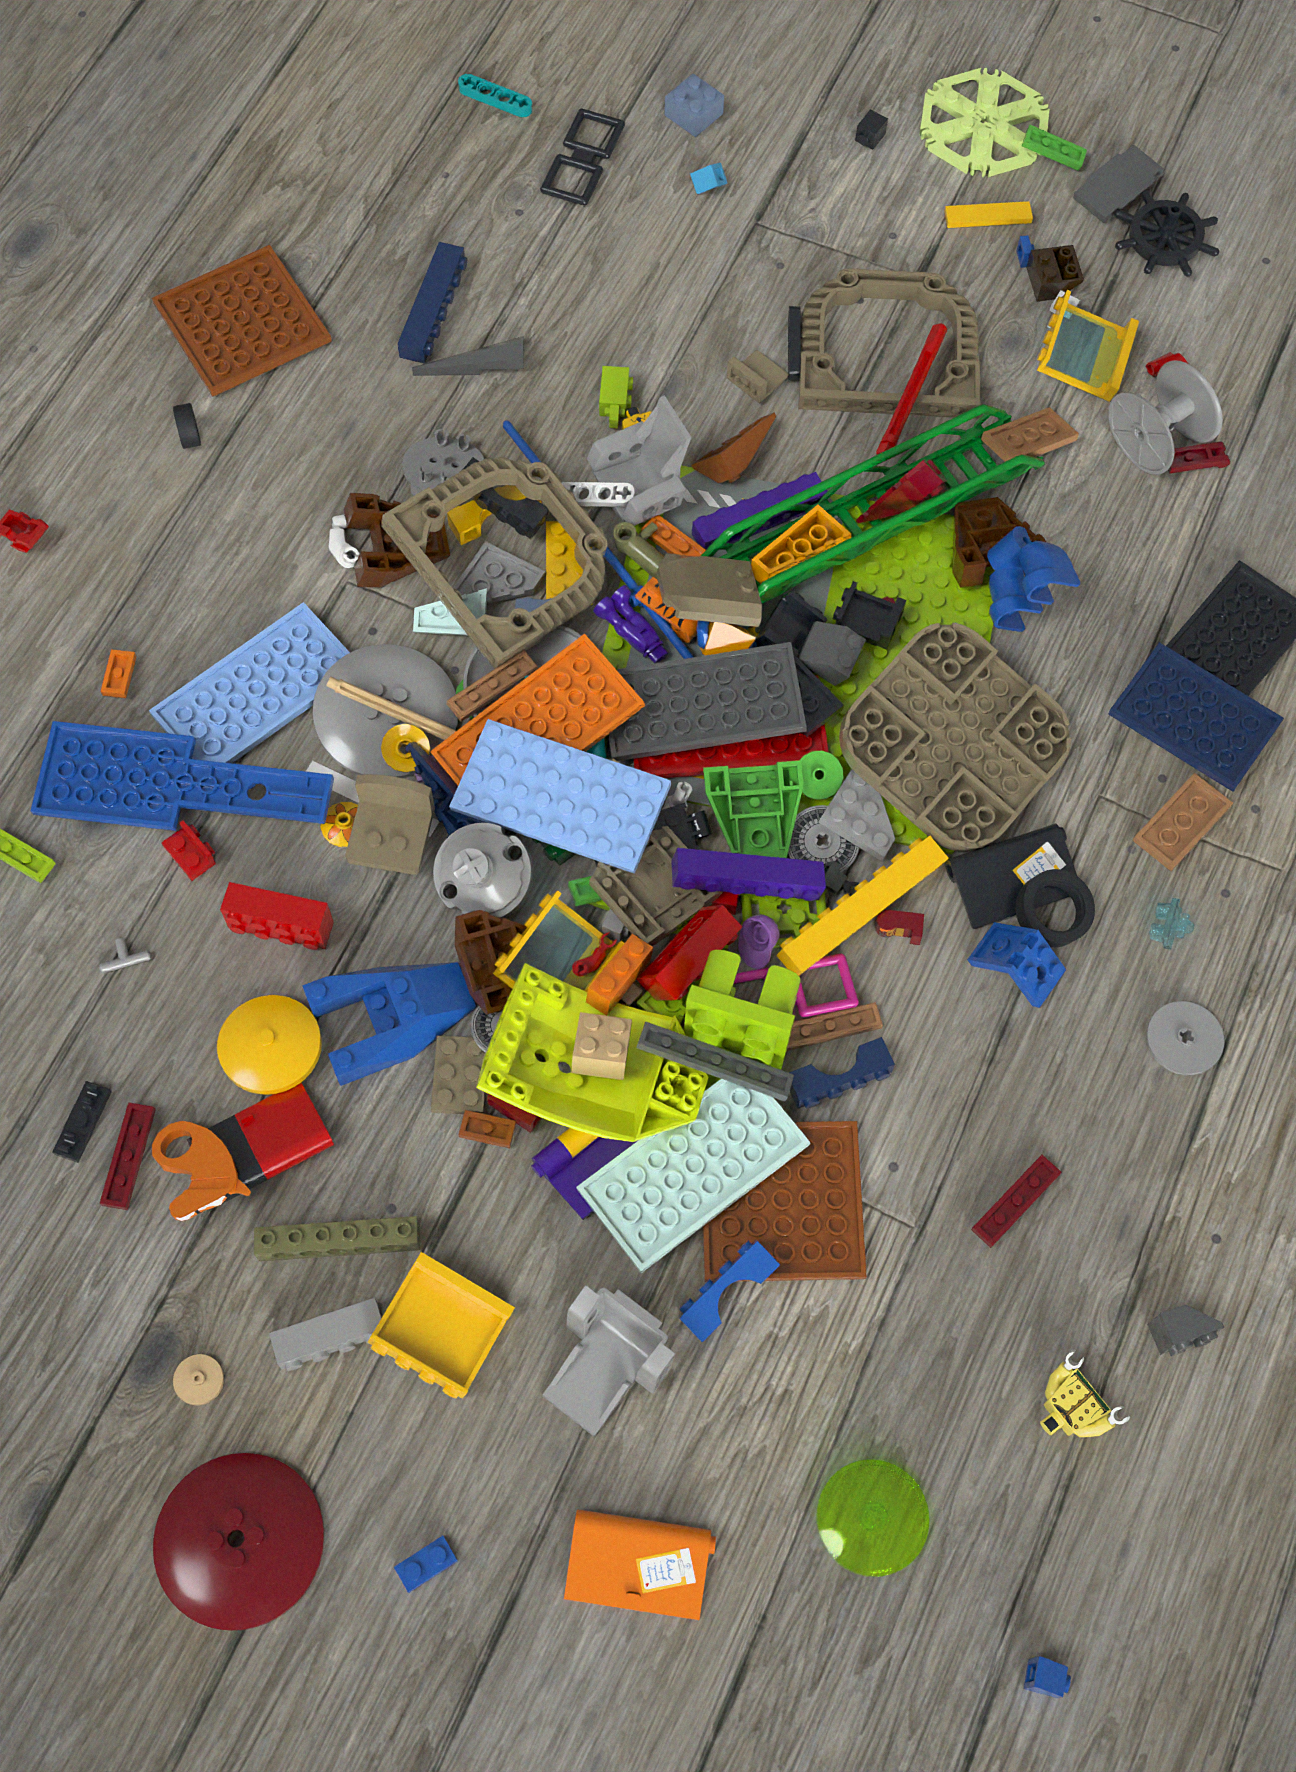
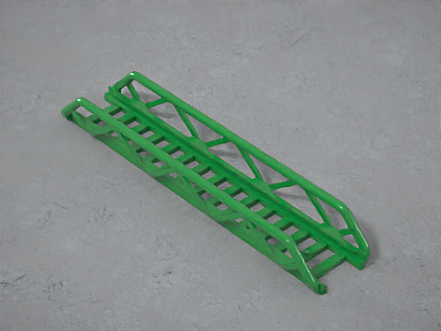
(881, 531)

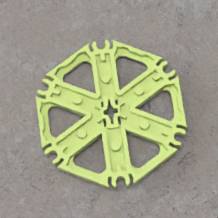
(970, 118)

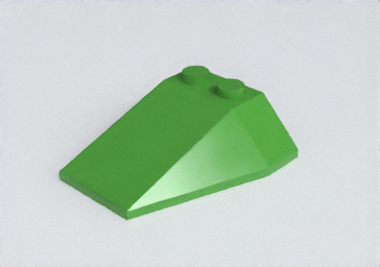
(756, 805)

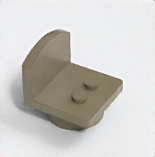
(390, 823)

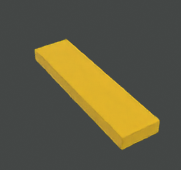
(988, 214)

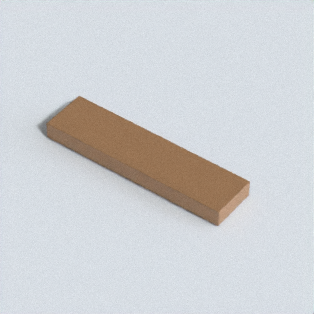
(491, 686)
(834, 1026)

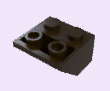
(1053, 271)

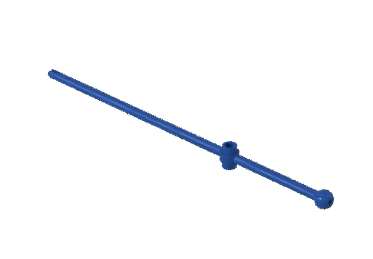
(611, 558)

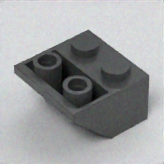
(1181, 1328)

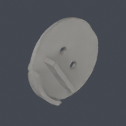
(445, 451)

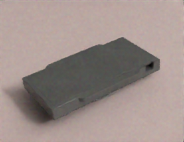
(1118, 183)

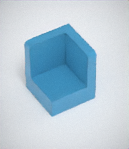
(709, 178)

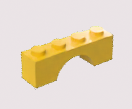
(468, 518)

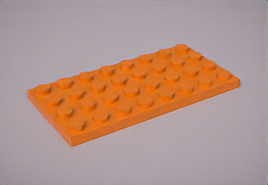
(567, 700)

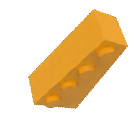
(803, 540)

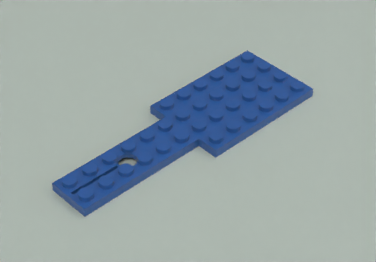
(151, 776)

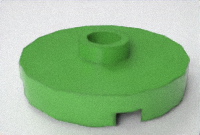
(831, 771)

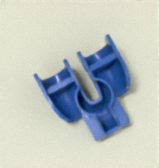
(1012, 591)

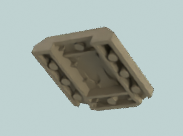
(710, 589)
(647, 899)

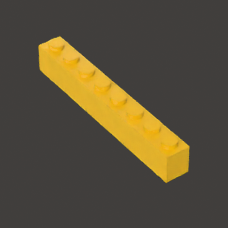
(861, 907)

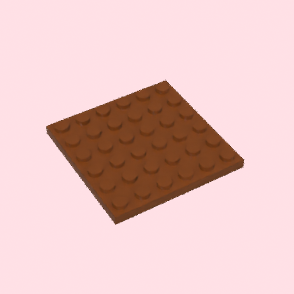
(241, 320)
(801, 1213)

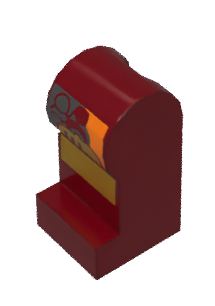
(900, 924)

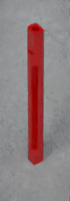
(913, 387)

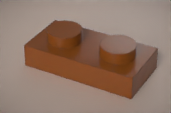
(487, 1129)

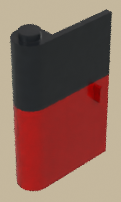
(272, 1136)

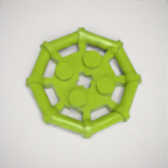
(789, 922)

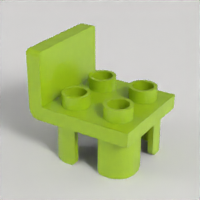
(738, 1025)

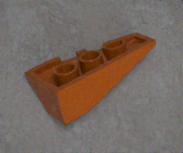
(736, 453)

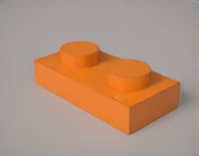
(118, 673)

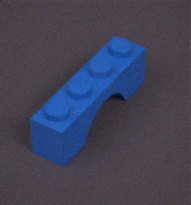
(752, 1264)

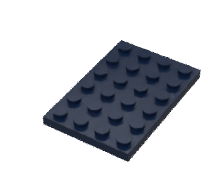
(1196, 716)

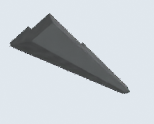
(496, 356)

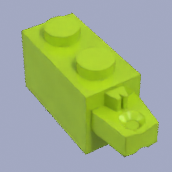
(614, 394)

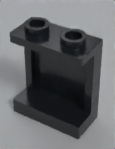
(869, 615)
(790, 622)

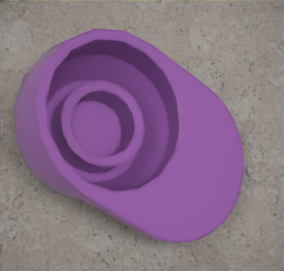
(757, 939)

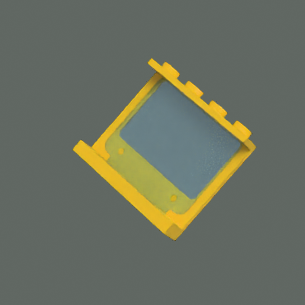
(1086, 349)
(552, 944)

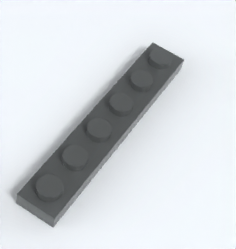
(715, 1061)

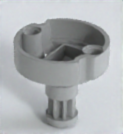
(483, 871)

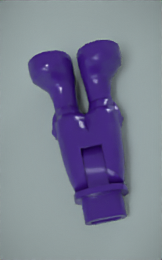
(635, 628)

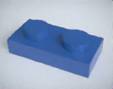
(425, 1564)

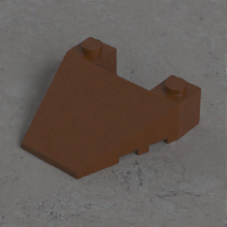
(975, 531)
(387, 560)

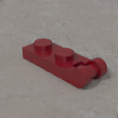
(1199, 457)

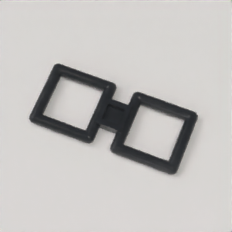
(582, 157)

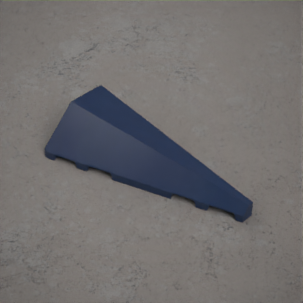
(442, 789)

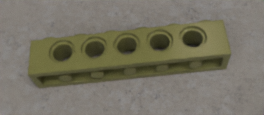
(336, 1238)

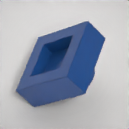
(1023, 250)

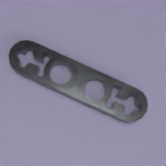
(794, 343)

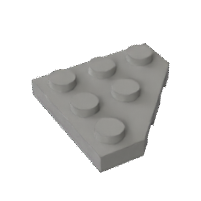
(501, 574)
(860, 817)

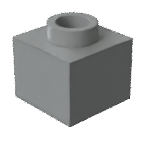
(615, 927)

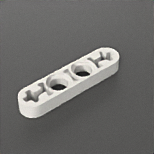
(597, 488)

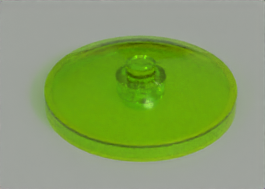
(872, 1518)

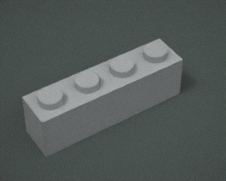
(325, 1334)

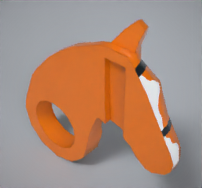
(206, 1161)

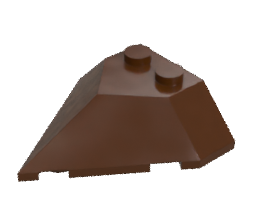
(479, 944)

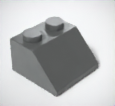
(831, 651)

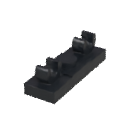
(81, 1121)

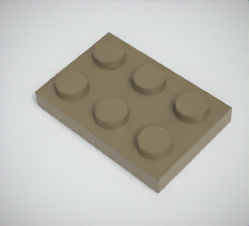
(456, 1076)

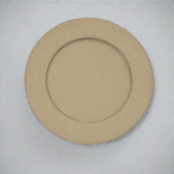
(198, 1379)

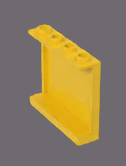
(440, 1326)

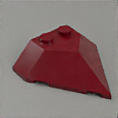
(911, 490)

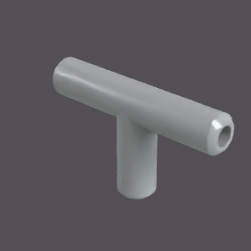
(124, 958)

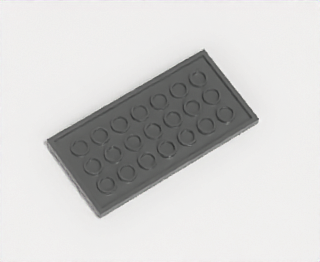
(711, 702)

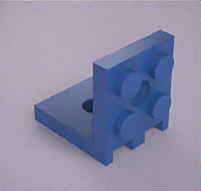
(1019, 957)

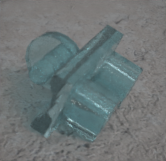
(1171, 913)

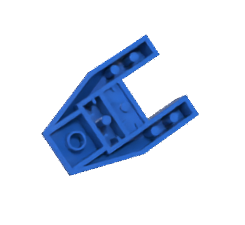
(405, 1007)

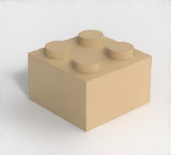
(601, 1046)

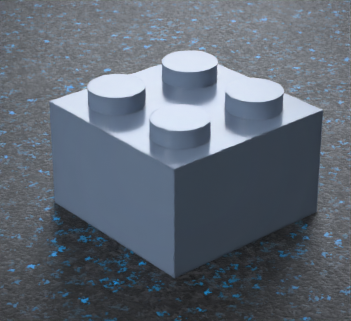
(694, 105)

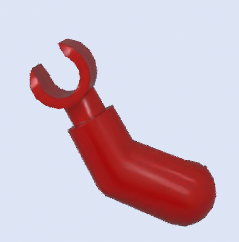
(593, 962)

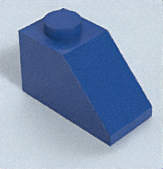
(1047, 1677)

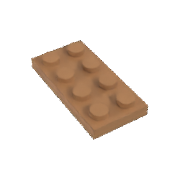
(1030, 435)
(1182, 822)

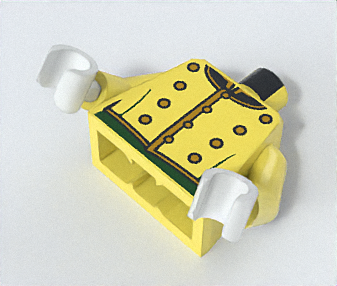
(1076, 1404)

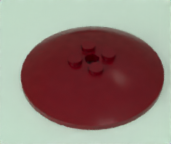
(244, 1583)

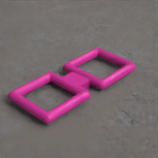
(804, 1010)

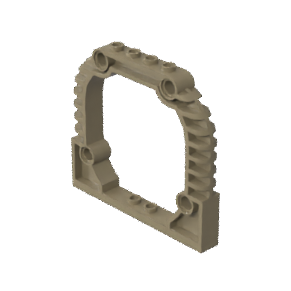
(825, 391)
(499, 636)

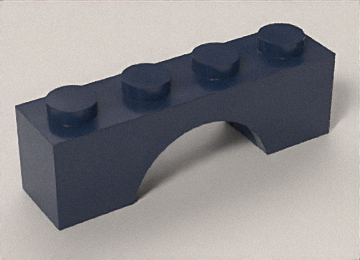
(811, 1085)

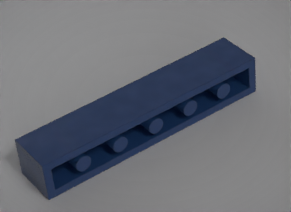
(432, 302)

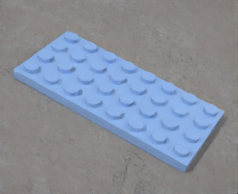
(253, 688)
(561, 795)

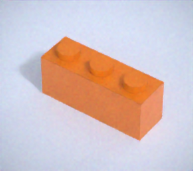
(619, 974)

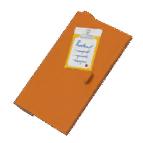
(639, 1556)

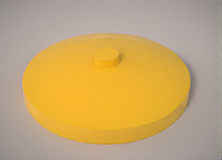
(269, 1044)

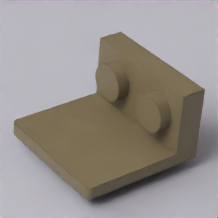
(756, 375)

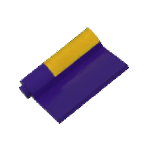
(574, 1159)

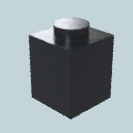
(871, 129)

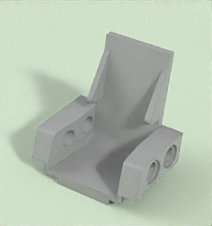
(648, 459)
(616, 1349)

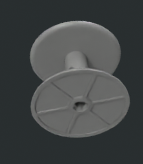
(1184, 404)

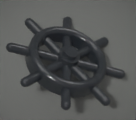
(1166, 233)

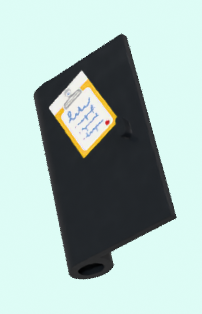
(995, 873)

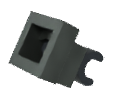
(836, 880)

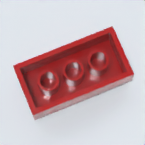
(277, 916)
(688, 952)

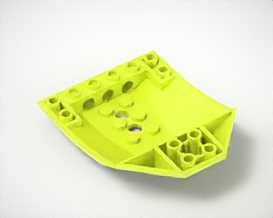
(544, 1020)

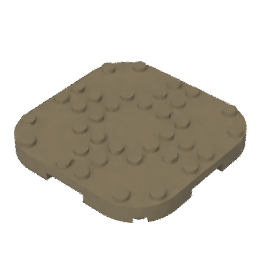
(955, 737)

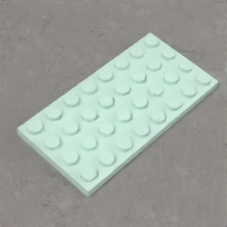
(690, 1174)

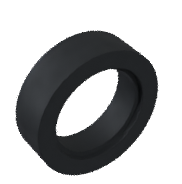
(1076, 890)

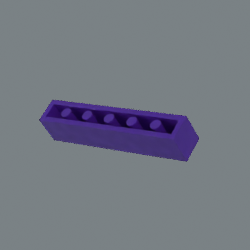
(708, 528)
(748, 874)

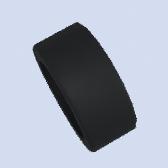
(186, 425)

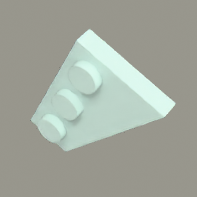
(436, 619)

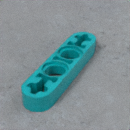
(517, 104)

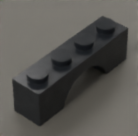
(523, 514)

